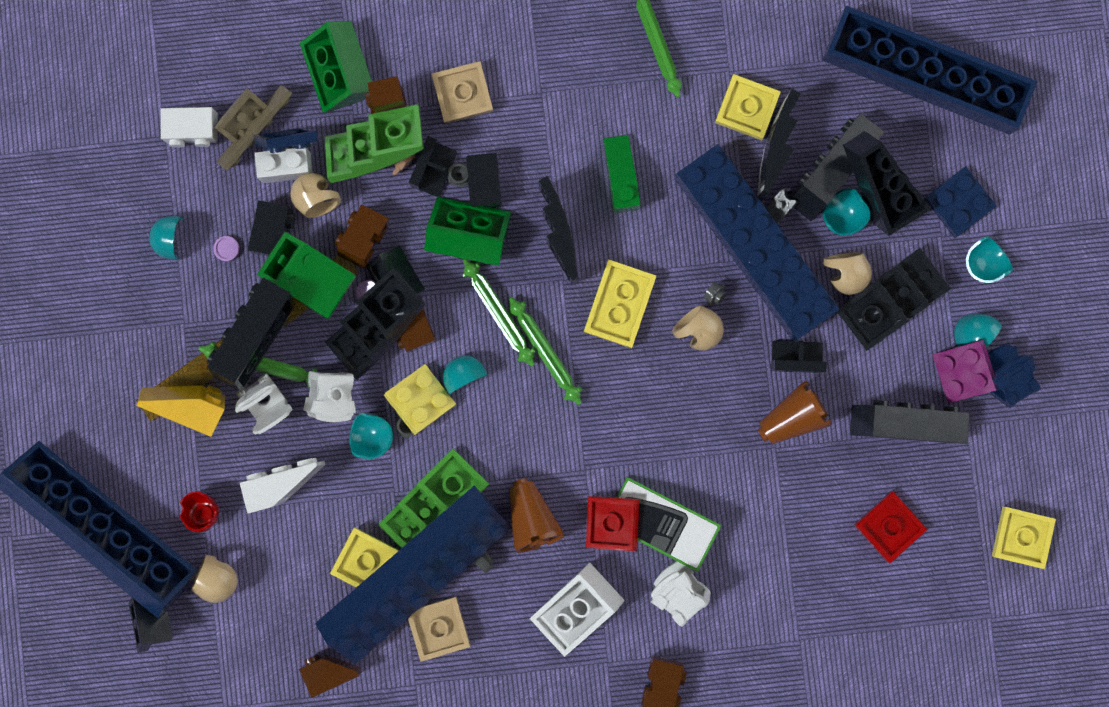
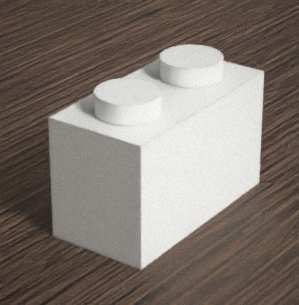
(189, 126)
(283, 165)

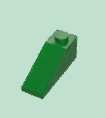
(621, 174)

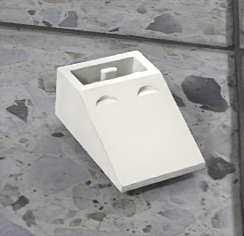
(267, 491)

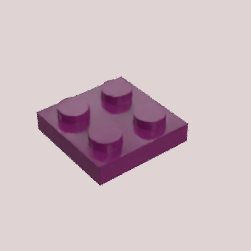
(965, 371)

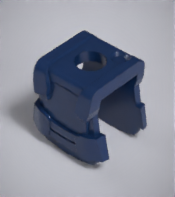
(1012, 375)

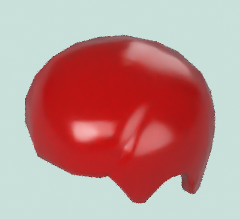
(199, 511)

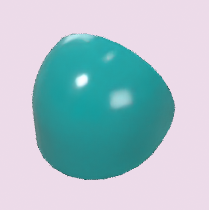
(846, 213)
(162, 236)
(988, 261)
(976, 327)
(461, 372)
(370, 436)

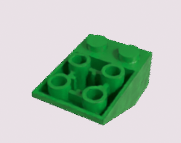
(307, 275)

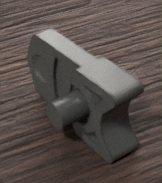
(781, 205)

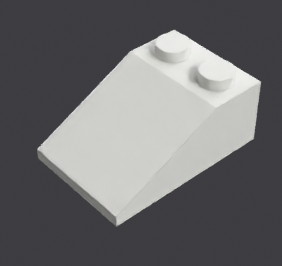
(577, 609)

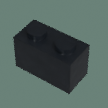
(268, 226)

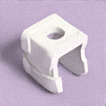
(330, 396)
(267, 413)
(679, 593)

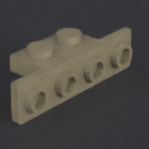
(245, 119)

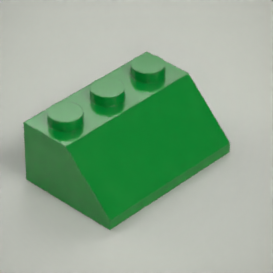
(336, 65)
(467, 231)

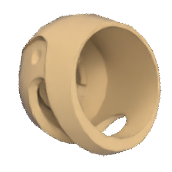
(310, 192)
(854, 269)
(703, 325)
(214, 580)

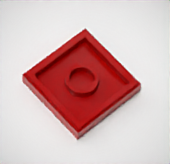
(612, 523)
(890, 527)

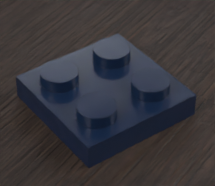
(277, 141)
(960, 202)

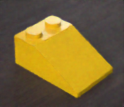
(187, 405)

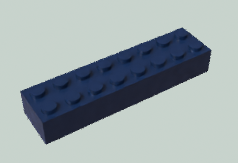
(929, 70)
(756, 243)
(97, 528)
(413, 575)

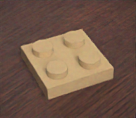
(462, 92)
(439, 629)

